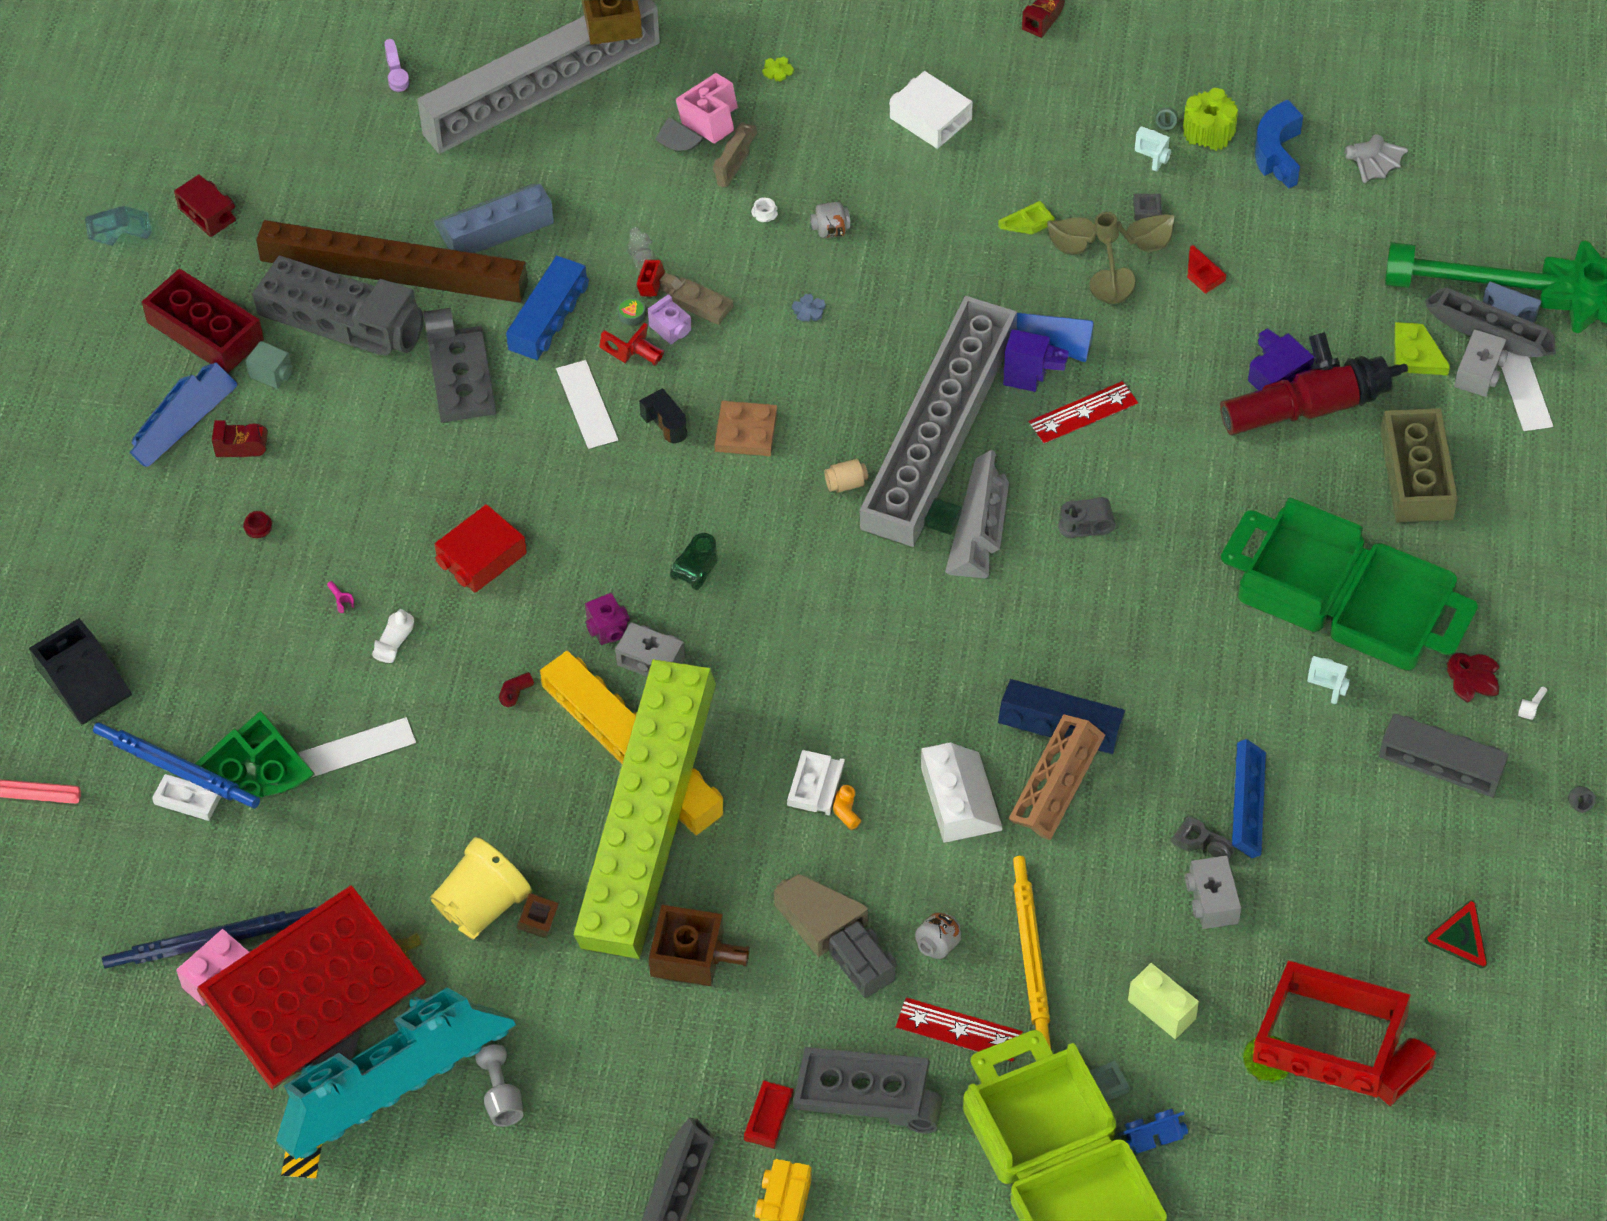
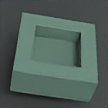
(1110, 1080)

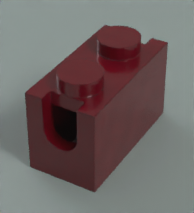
(205, 205)

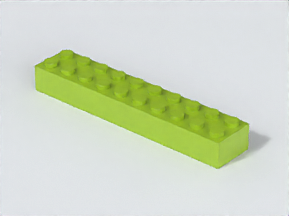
(645, 809)

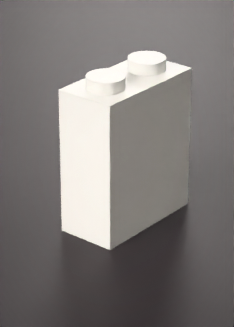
(930, 109)

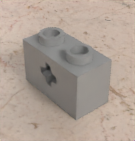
(1481, 362)
(643, 644)
(1213, 892)

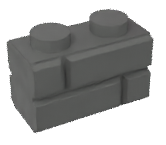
(862, 959)

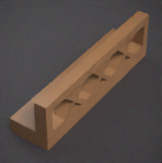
(1062, 776)

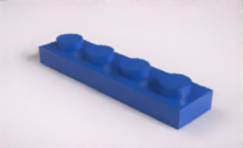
(1249, 798)

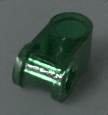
(693, 564)

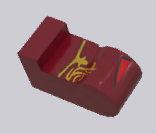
(1044, 12)
(238, 439)

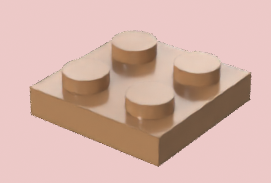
(746, 428)

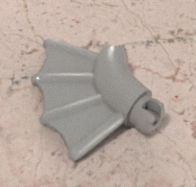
(1375, 157)

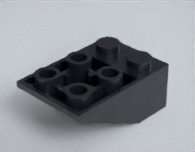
(79, 671)

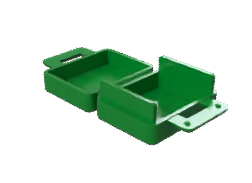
(1318, 569)

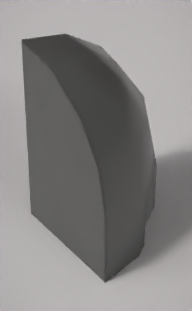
(677, 136)

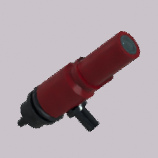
(1312, 392)

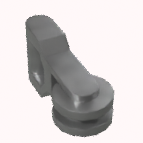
(1218, 847)

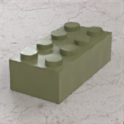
(1418, 465)

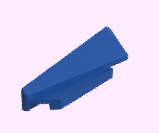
(1064, 333)
(180, 411)

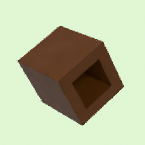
(537, 915)

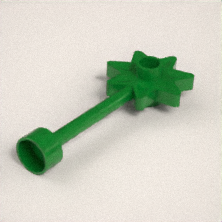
(1564, 283)

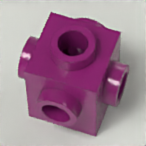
(606, 619)

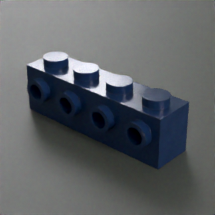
(1041, 710)

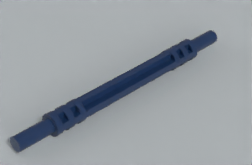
(195, 940)

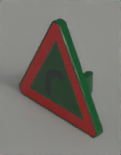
(1461, 936)

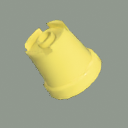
(480, 889)

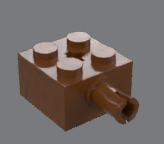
(690, 946)

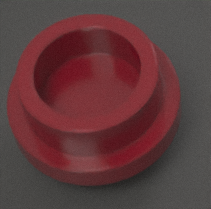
(257, 524)

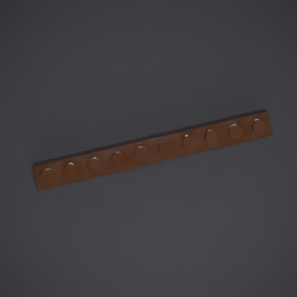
(395, 261)

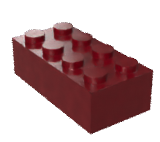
(202, 320)

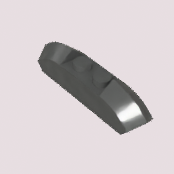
(1467, 314)
(680, 1173)

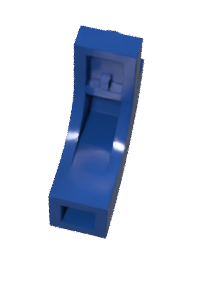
(1274, 129)

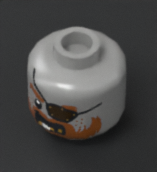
(830, 220)
(938, 935)

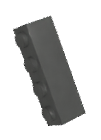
(1443, 755)

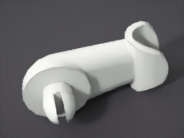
(398, 628)

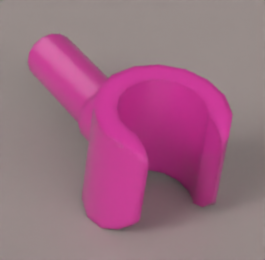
(340, 597)

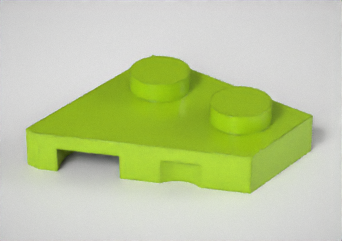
(1418, 350)

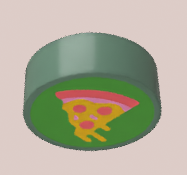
(631, 311)

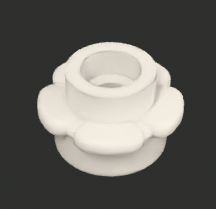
(764, 210)

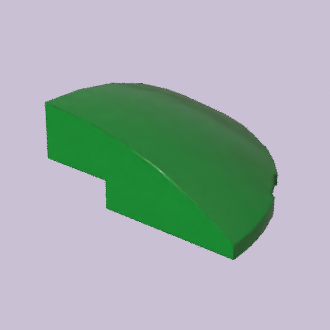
(257, 759)

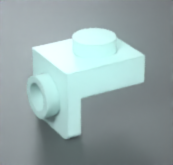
(1153, 145)
(1330, 675)

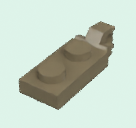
(734, 154)
(696, 298)

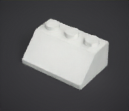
(959, 792)

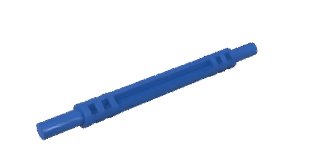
(176, 765)

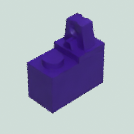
(1029, 358)
(1281, 360)

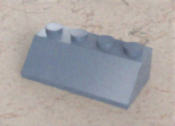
(497, 220)

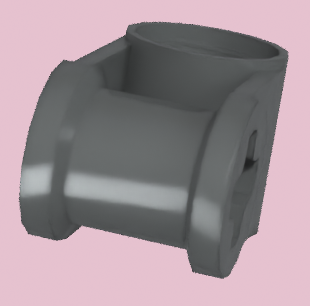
(1088, 516)

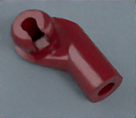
(511, 689)

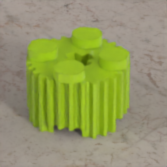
(1210, 119)

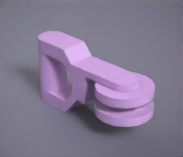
(397, 78)

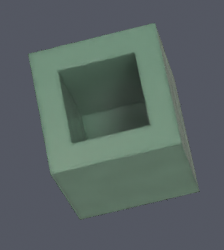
(269, 365)

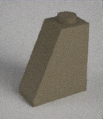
(817, 911)

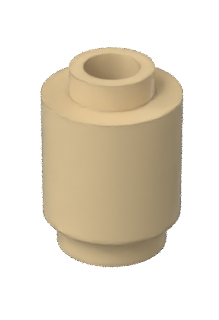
(846, 476)

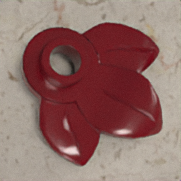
(1476, 676)

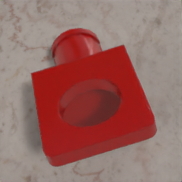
(635, 345)

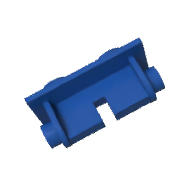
(1166, 1127)

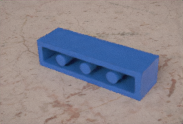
(547, 308)

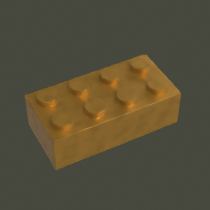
(612, 20)

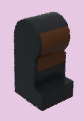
(666, 415)

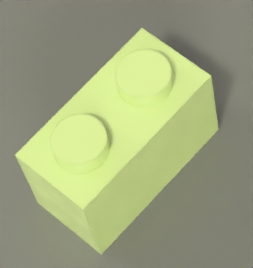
(1163, 1001)

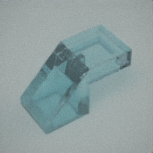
(110, 224)

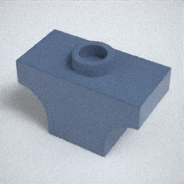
(1512, 301)

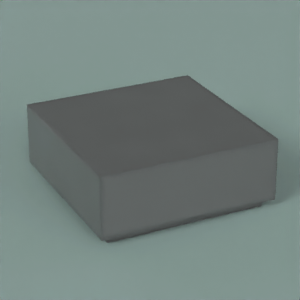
(1146, 205)

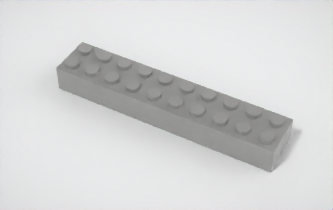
(525, 79)
(938, 421)

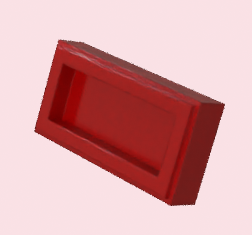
(768, 1114)

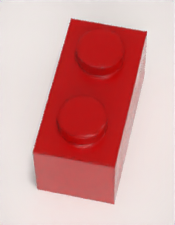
(649, 277)

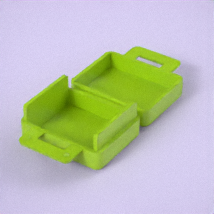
(1055, 1137)

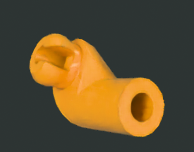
(843, 806)

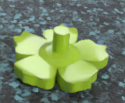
(777, 69)

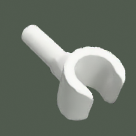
(1529, 708)

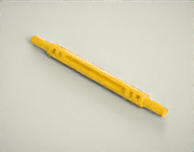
(1031, 948)

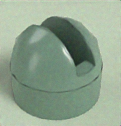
(1161, 118)

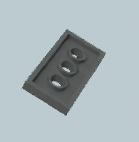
(441, 341)
(906, 1107)

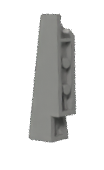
(980, 520)

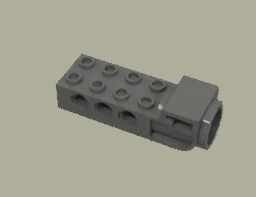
(340, 307)

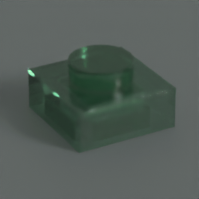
(942, 516)

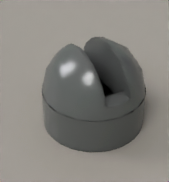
(1587, 796)

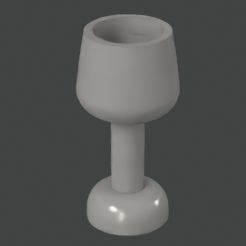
(503, 1100)

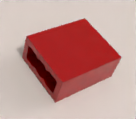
(480, 548)

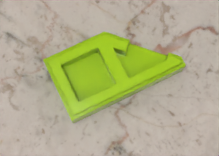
(1027, 220)

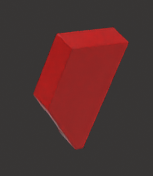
(1203, 271)

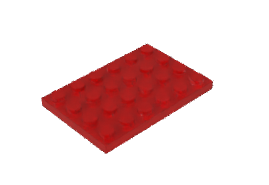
(311, 986)

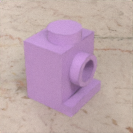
(669, 320)

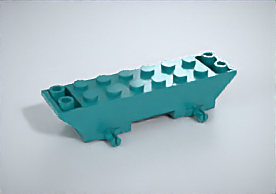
(348, 1091)

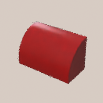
(1407, 1066)

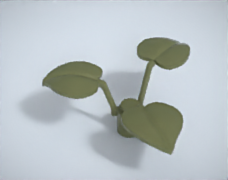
(1111, 285)

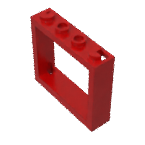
(1341, 992)

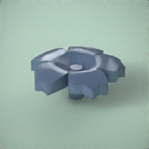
(808, 308)

